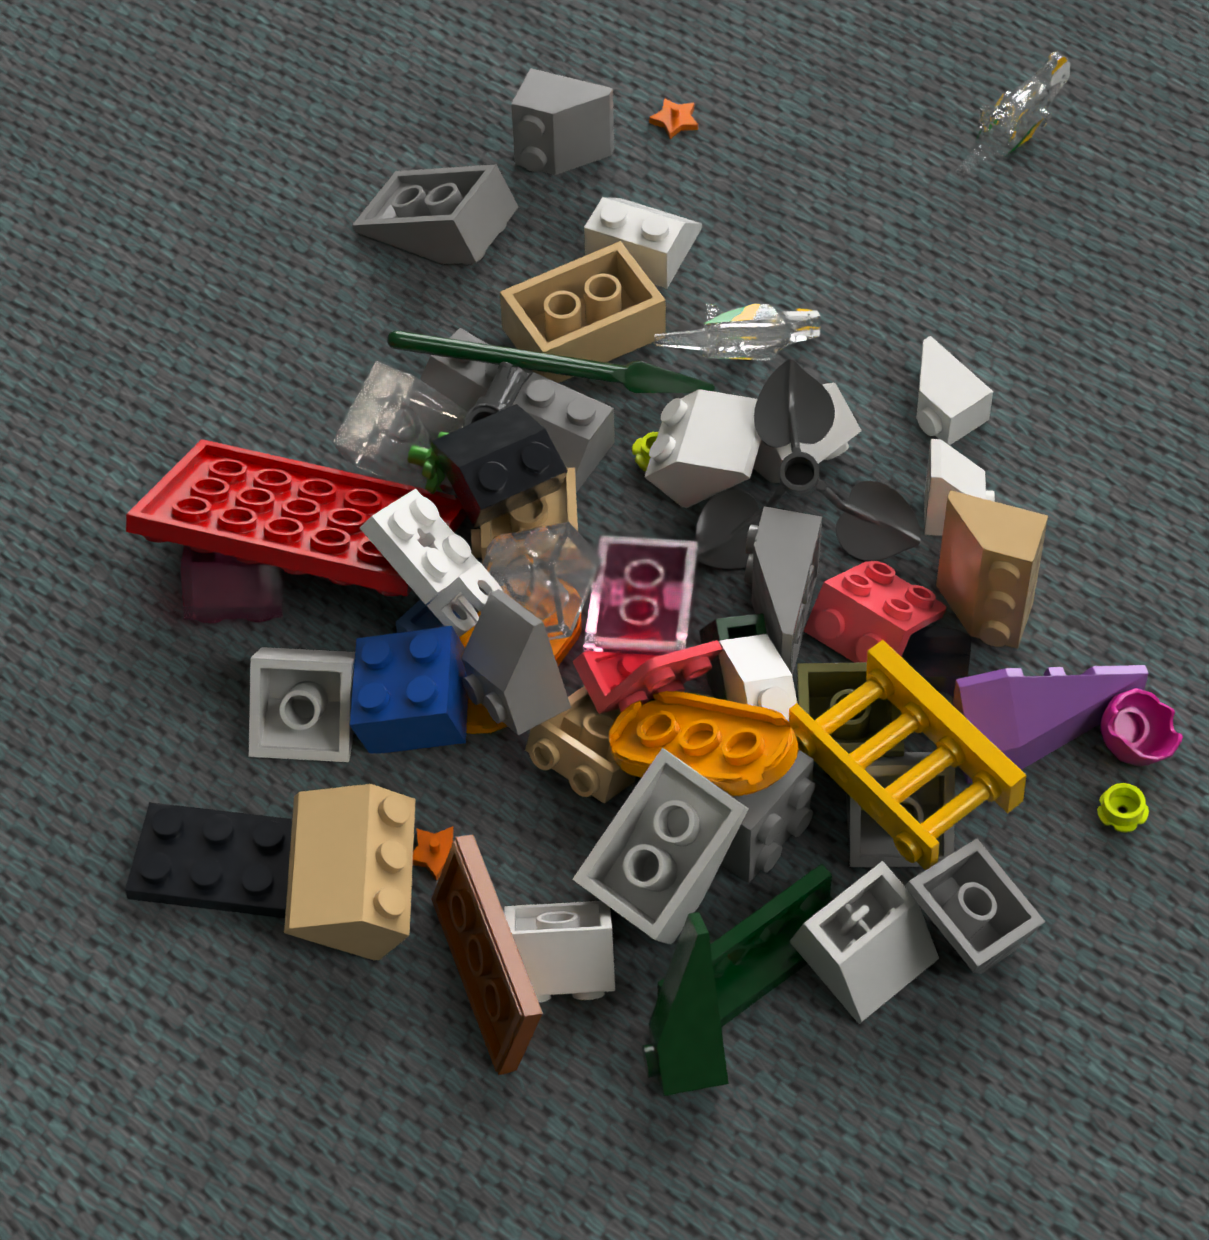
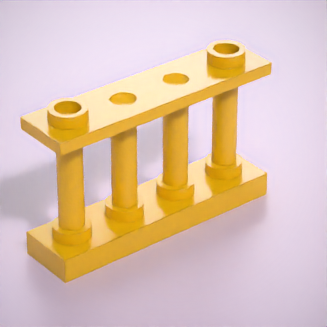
(922, 711)

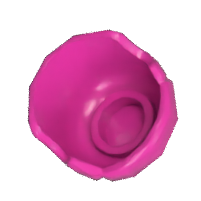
(1139, 728)

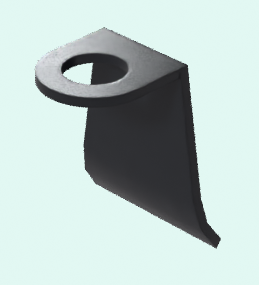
(939, 656)

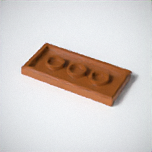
(486, 955)

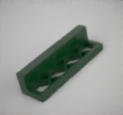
(758, 950)

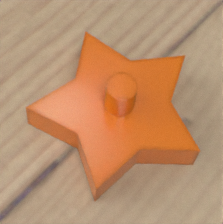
(675, 118)
(433, 850)

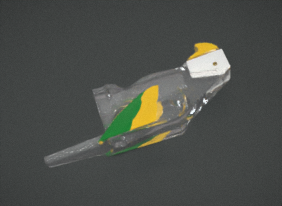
(1017, 114)
(746, 332)

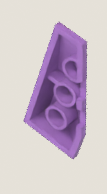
(1040, 713)

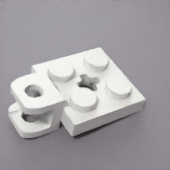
(431, 559)

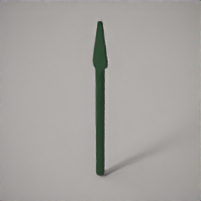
(635, 375)

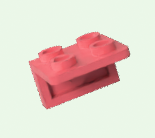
(868, 607)
(625, 678)

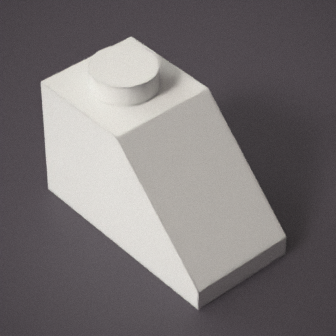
(949, 395)
(947, 472)
(756, 674)

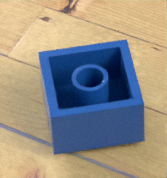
(409, 690)

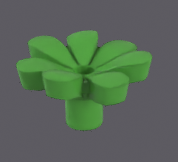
(431, 466)

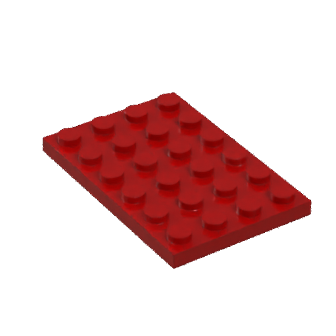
(278, 514)

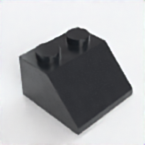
(500, 463)

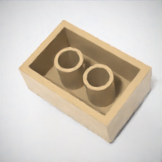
(585, 309)

